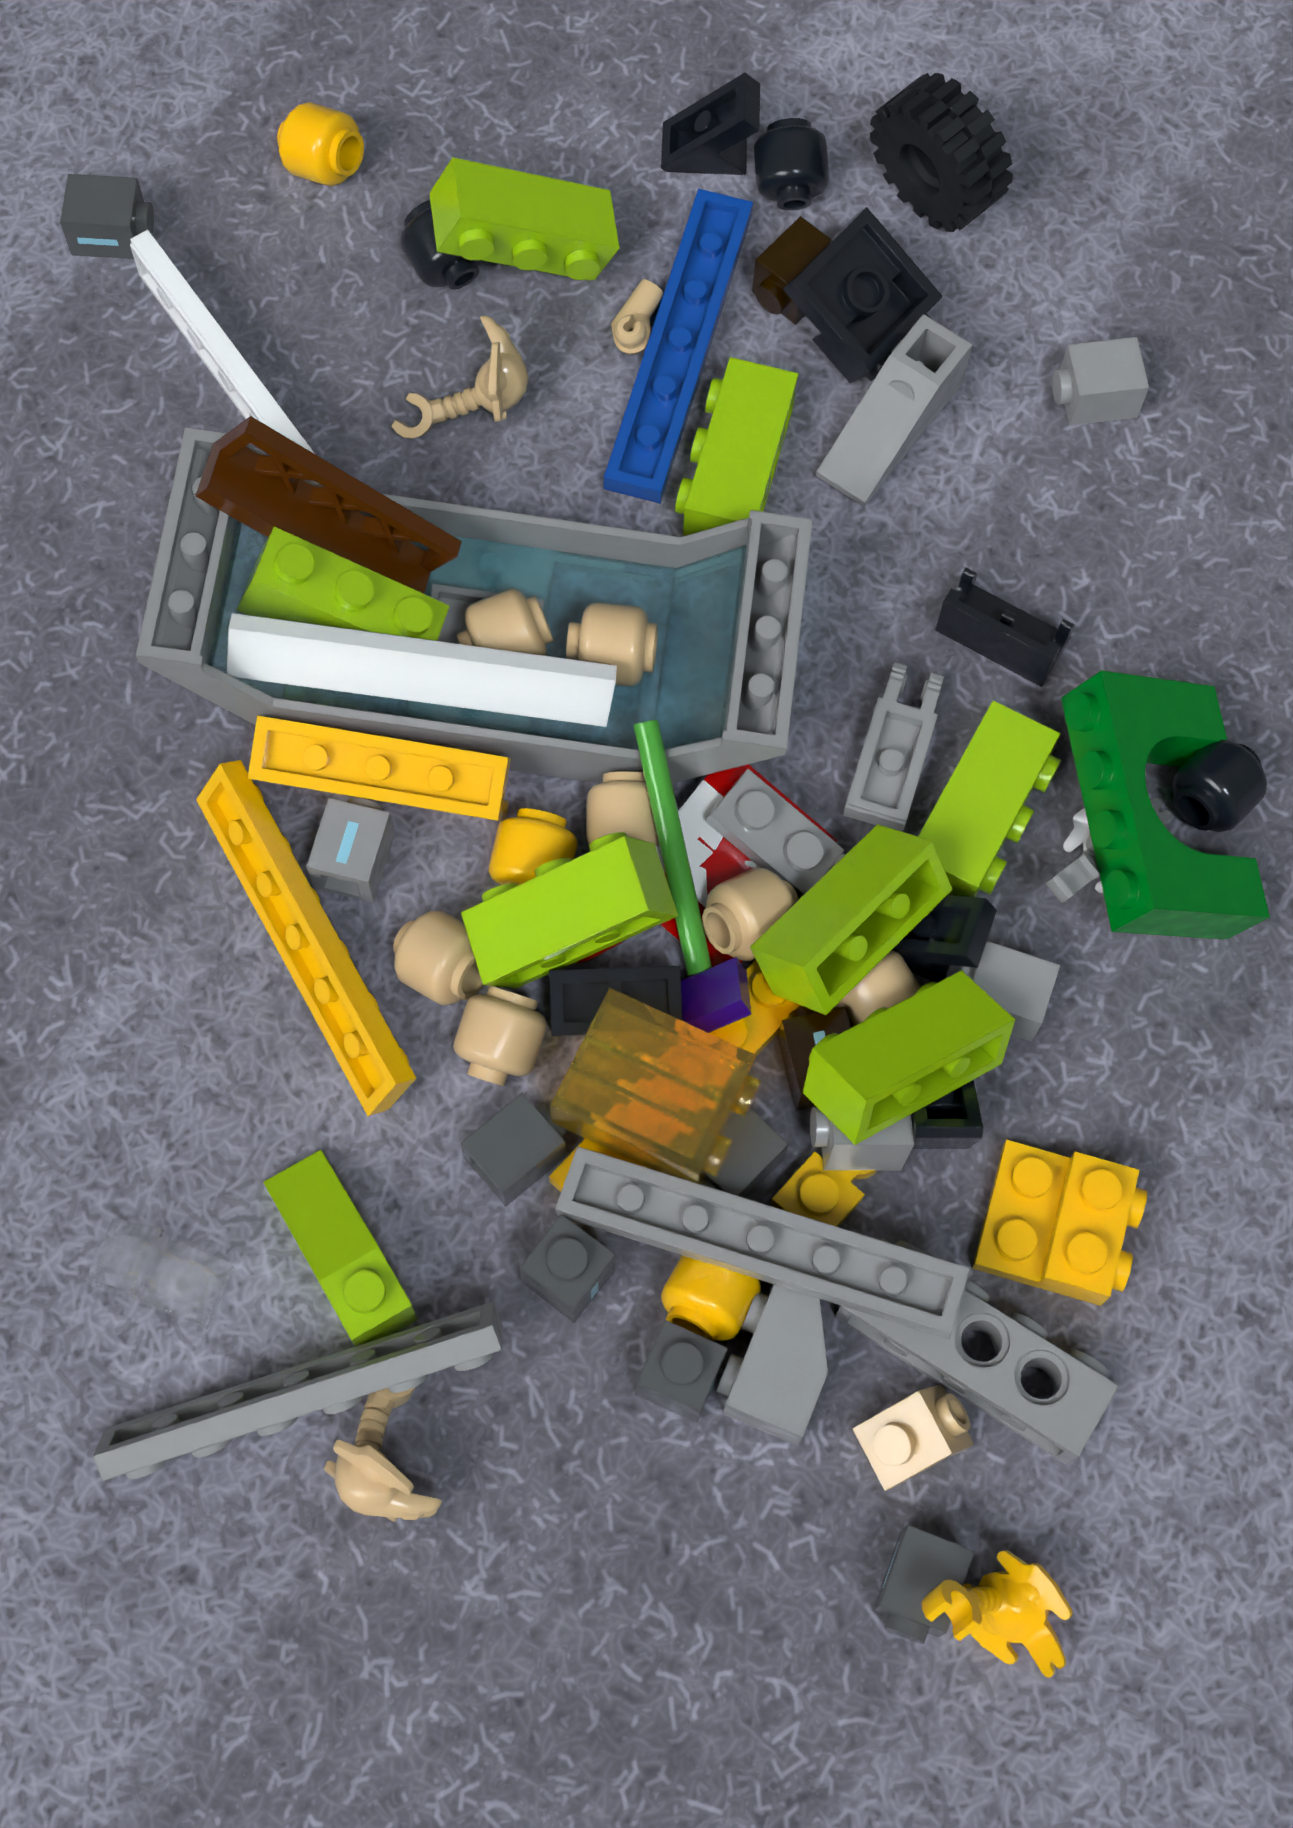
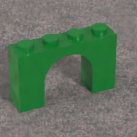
(1146, 873)

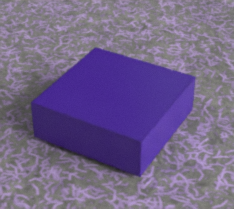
(716, 996)

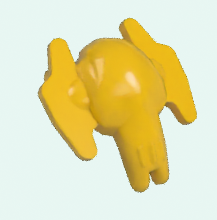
(1006, 1610)

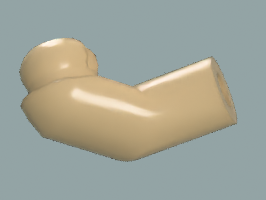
(632, 323)

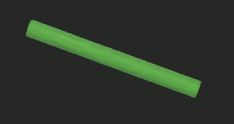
(672, 846)

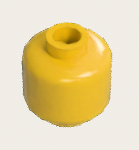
(320, 144)
(527, 843)
(708, 1298)

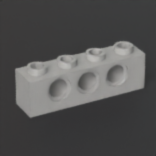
(994, 1386)

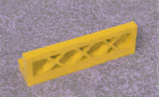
(379, 768)

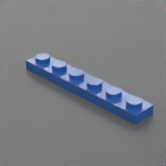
(678, 347)

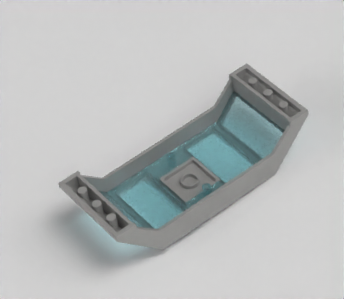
(720, 600)

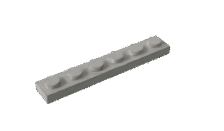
(763, 1242)
(279, 1398)

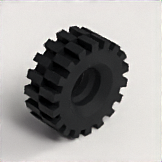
(941, 152)

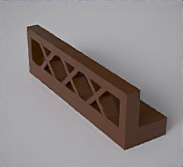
(273, 493)

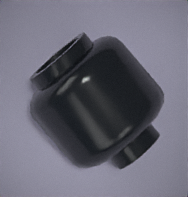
(791, 163)
(433, 267)
(1218, 786)

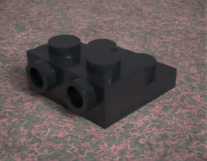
(862, 296)

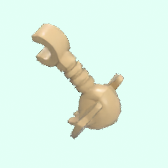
(497, 387)
(366, 1476)

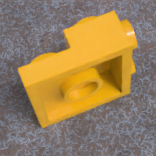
(1060, 1222)

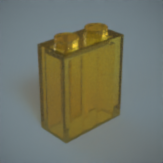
(655, 1089)

